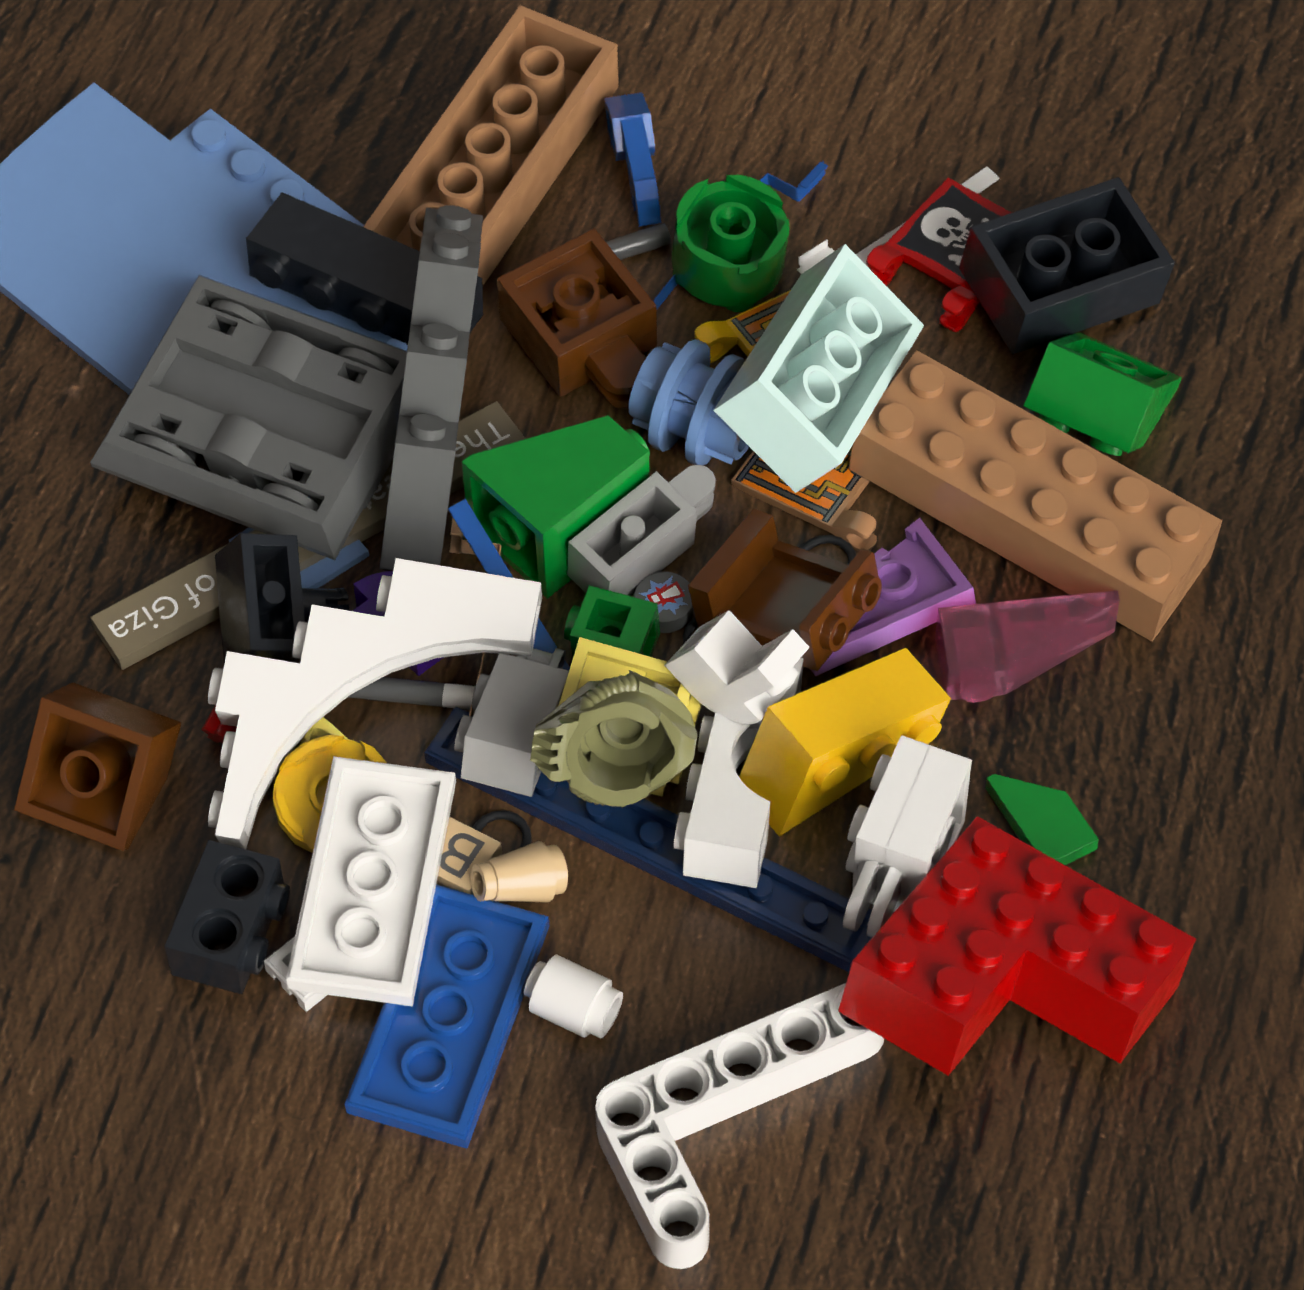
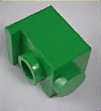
(614, 621)

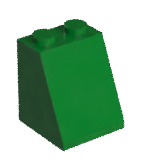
(550, 489)

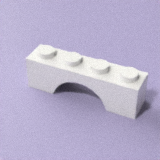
(728, 821)

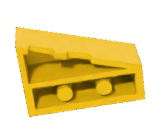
(835, 733)

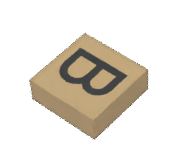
(460, 852)

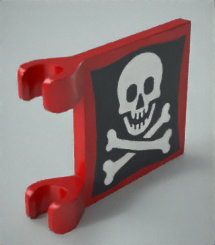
(935, 244)

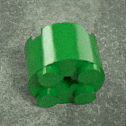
(730, 241)

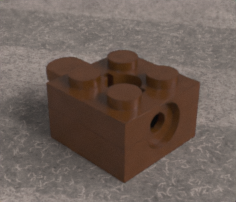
(580, 317)

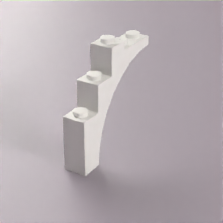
(275, 702)

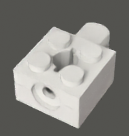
(905, 829)

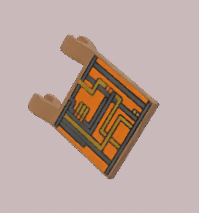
(820, 503)

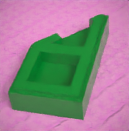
(1043, 818)

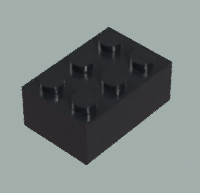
(1066, 265)

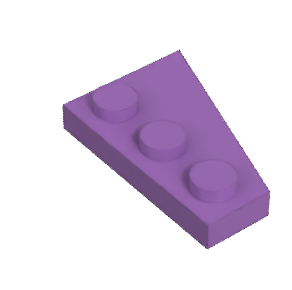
(915, 583)

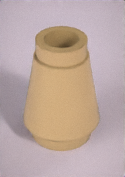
(521, 875)

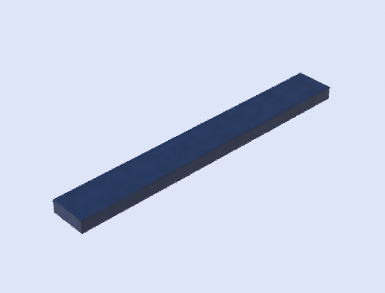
(644, 837)

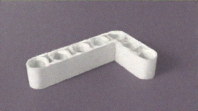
(719, 1098)

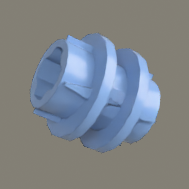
(677, 400)

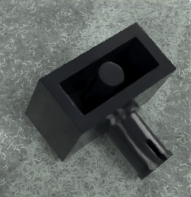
(264, 595)

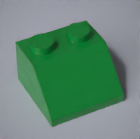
(1100, 393)

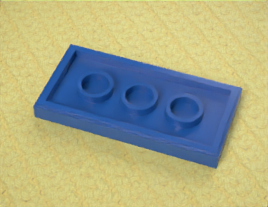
(438, 1058)

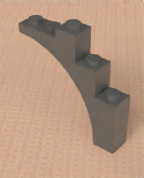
(432, 386)

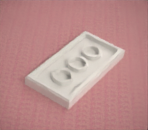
(371, 881)

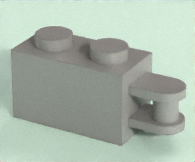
(641, 531)
(507, 708)

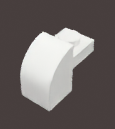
(733, 671)

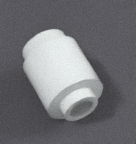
(573, 997)

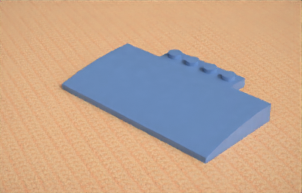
(119, 222)

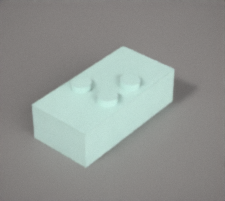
(819, 369)

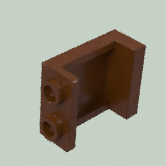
(785, 588)

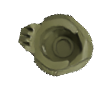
(616, 740)

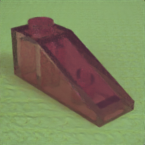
(1005, 644)

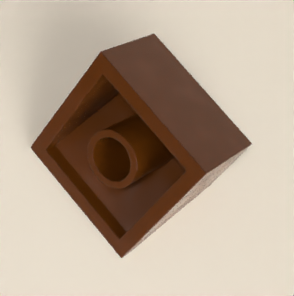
(95, 764)

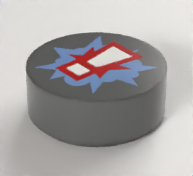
(672, 597)

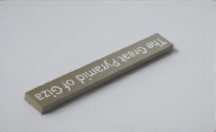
(190, 595)

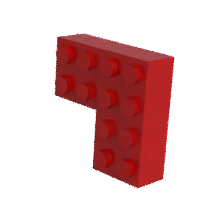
(1019, 928)

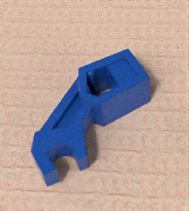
(633, 140)

